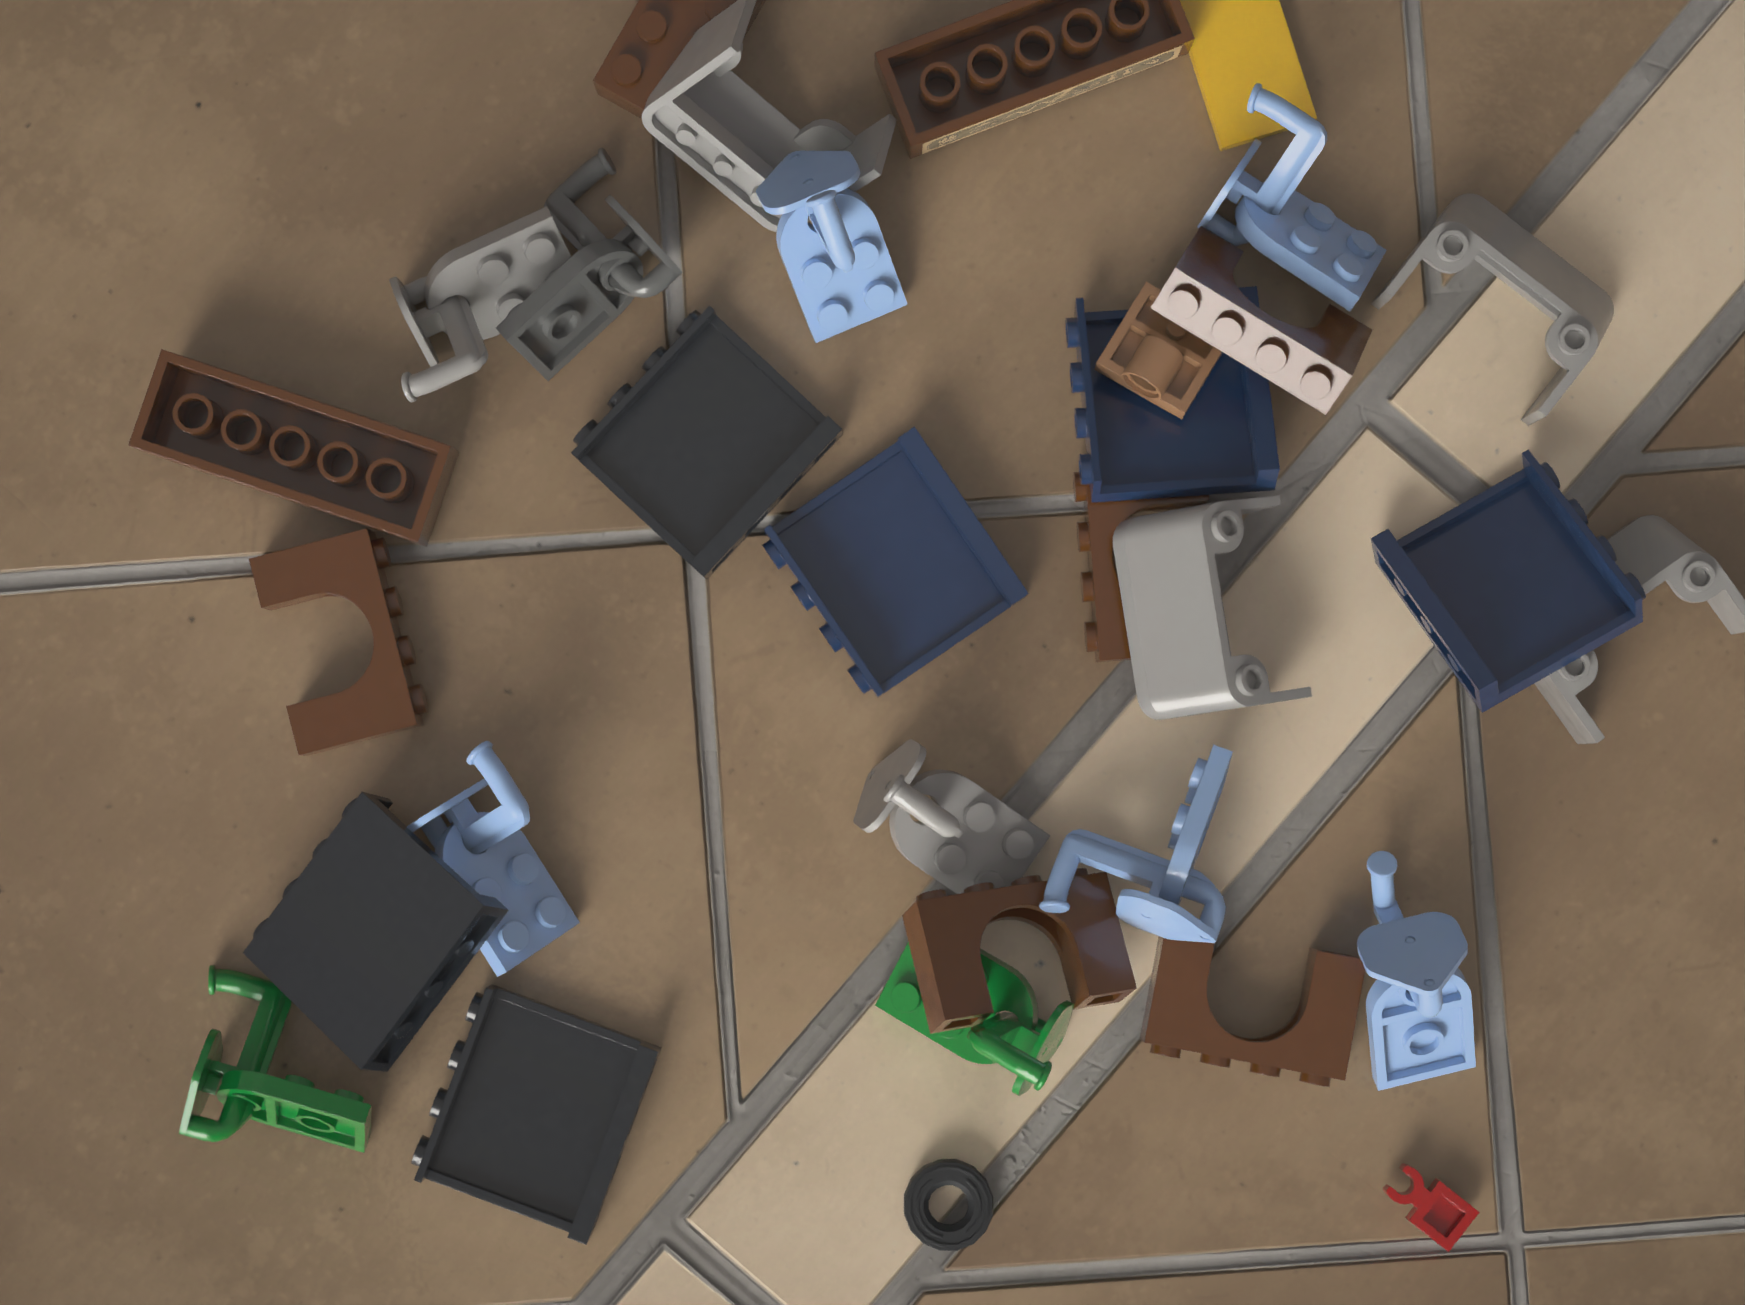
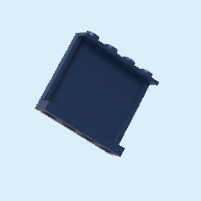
(1148, 453)
(894, 564)
(1511, 584)

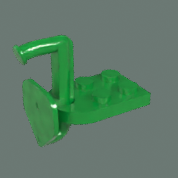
(1013, 1040)
(254, 1094)

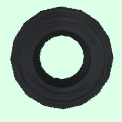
(948, 1236)

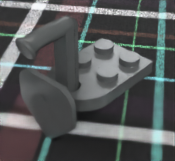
(591, 285)

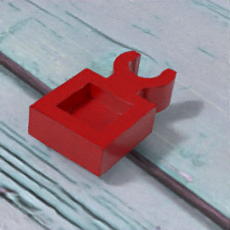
(1436, 1210)

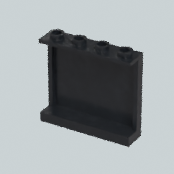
(705, 441)
(372, 934)
(536, 1110)

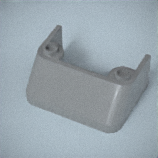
(731, 130)
(1481, 232)
(1653, 554)
(1178, 611)

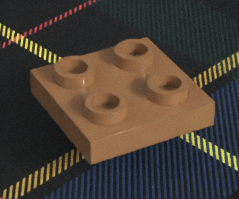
(1157, 357)

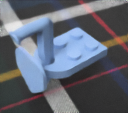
(1288, 225)
(840, 260)
(500, 863)
(1167, 879)
(1421, 999)

